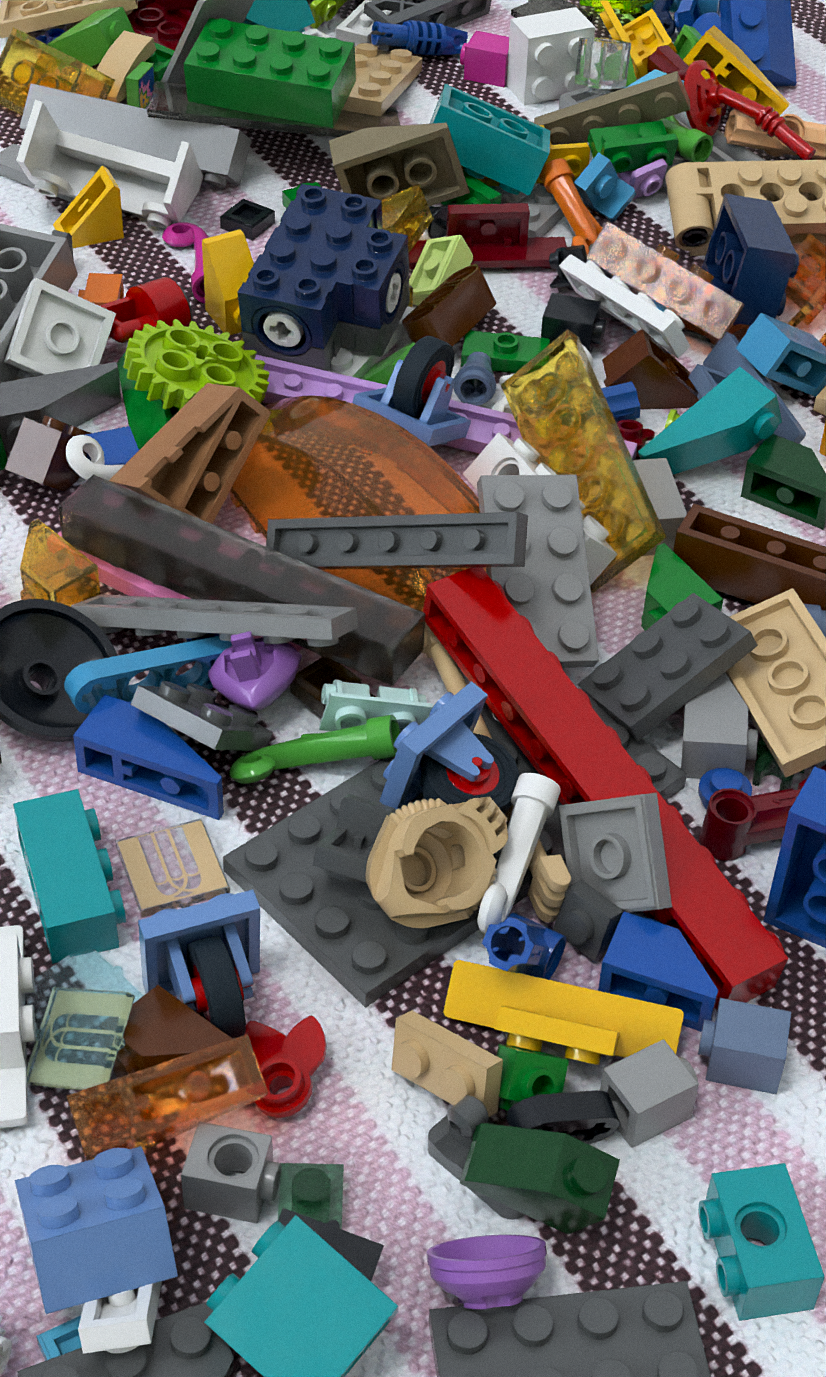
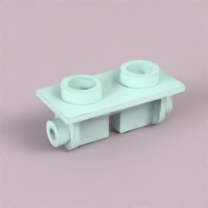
(352, 705)

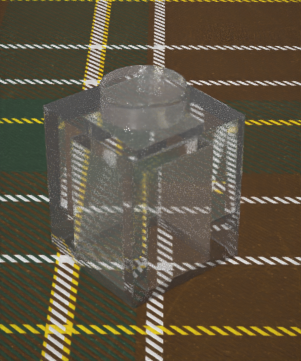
(602, 64)

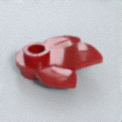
(287, 1062)

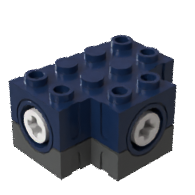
(326, 281)

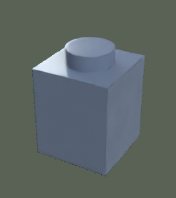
(746, 1045)

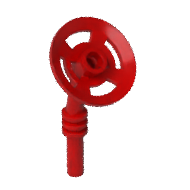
(712, 97)

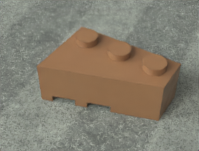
(197, 452)

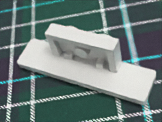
(16, 1025)

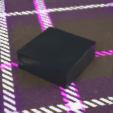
(249, 217)

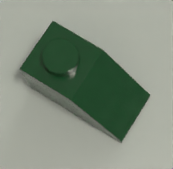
(787, 480)
(541, 1174)

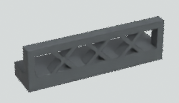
(448, 12)

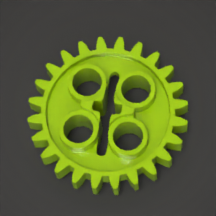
(181, 360)

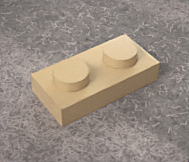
(445, 1062)

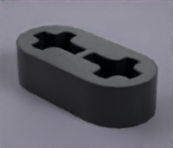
(581, 1114)

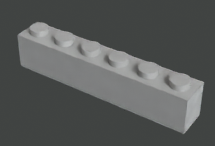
(217, 148)

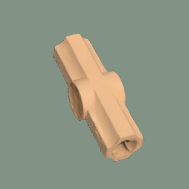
(742, 131)

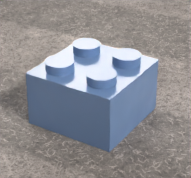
(95, 1228)

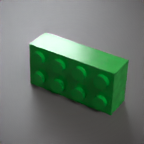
(270, 72)

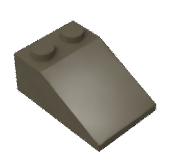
(394, 158)

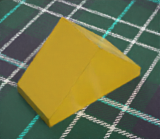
(94, 212)

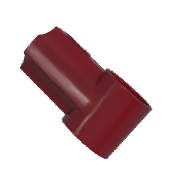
(742, 820)

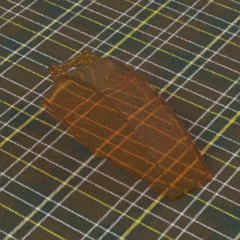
(348, 462)

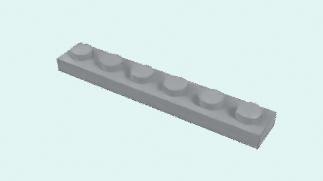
(198, 617)

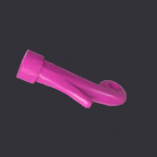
(186, 234)

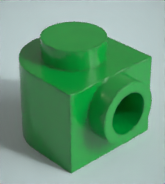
(529, 1074)

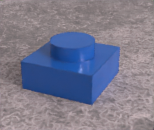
(687, 14)

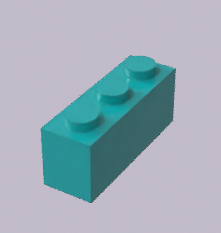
(69, 874)

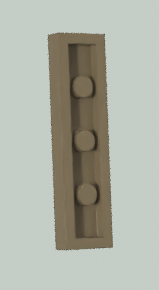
(631, 105)

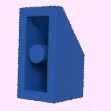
(657, 967)

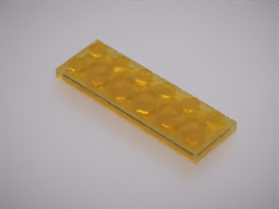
(576, 434)

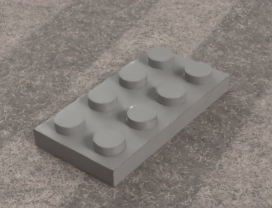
(555, 581)

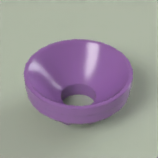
(488, 1268)

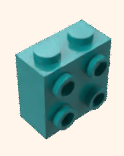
(299, 1307)

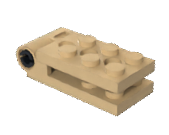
(792, 186)

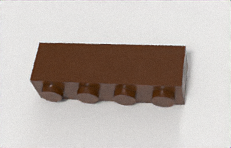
(750, 558)

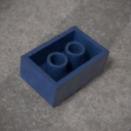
(751, 256)

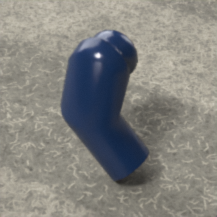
(662, 8)

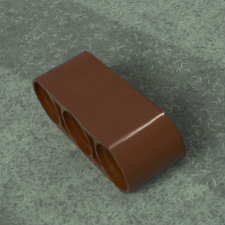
(451, 307)

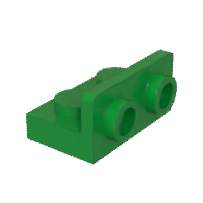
(633, 144)

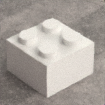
(545, 54)

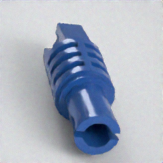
(420, 37)

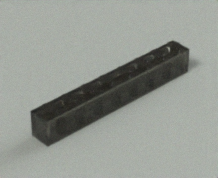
(223, 566)

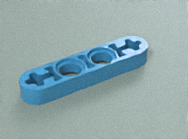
(112, 675)

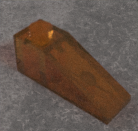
(166, 1098)

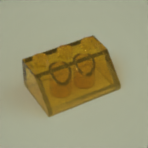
(32, 61)

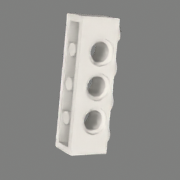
(519, 458)

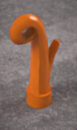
(558, 180)

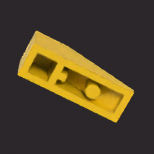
(735, 69)

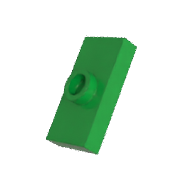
(505, 349)

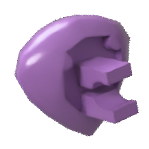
(254, 671)

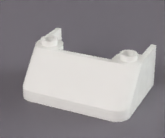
(147, 184)

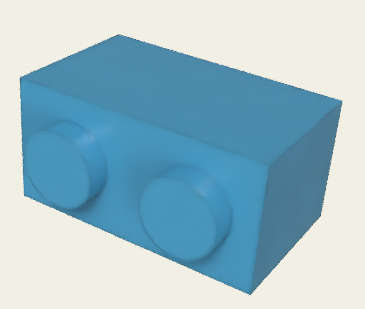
(785, 354)

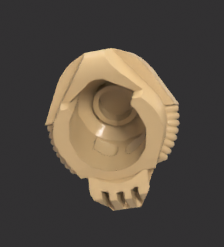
(435, 860)

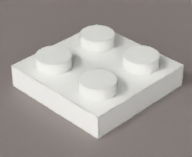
(58, 331)

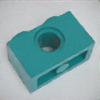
(764, 1207)

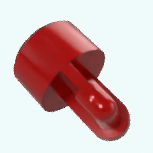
(147, 304)

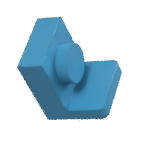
(603, 188)

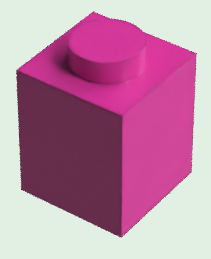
(486, 58)

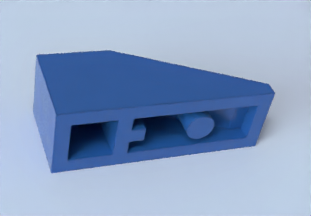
(145, 757)

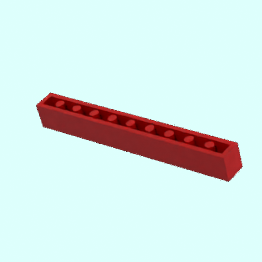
(587, 760)

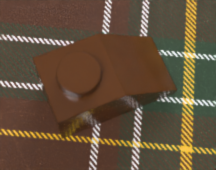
(654, 372)
(162, 1030)

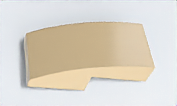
(123, 58)

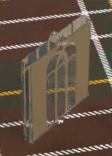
(172, 867)

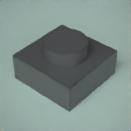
(587, 920)

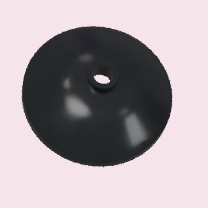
(43, 645)

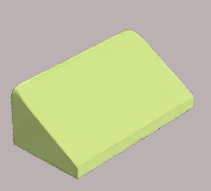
(436, 263)

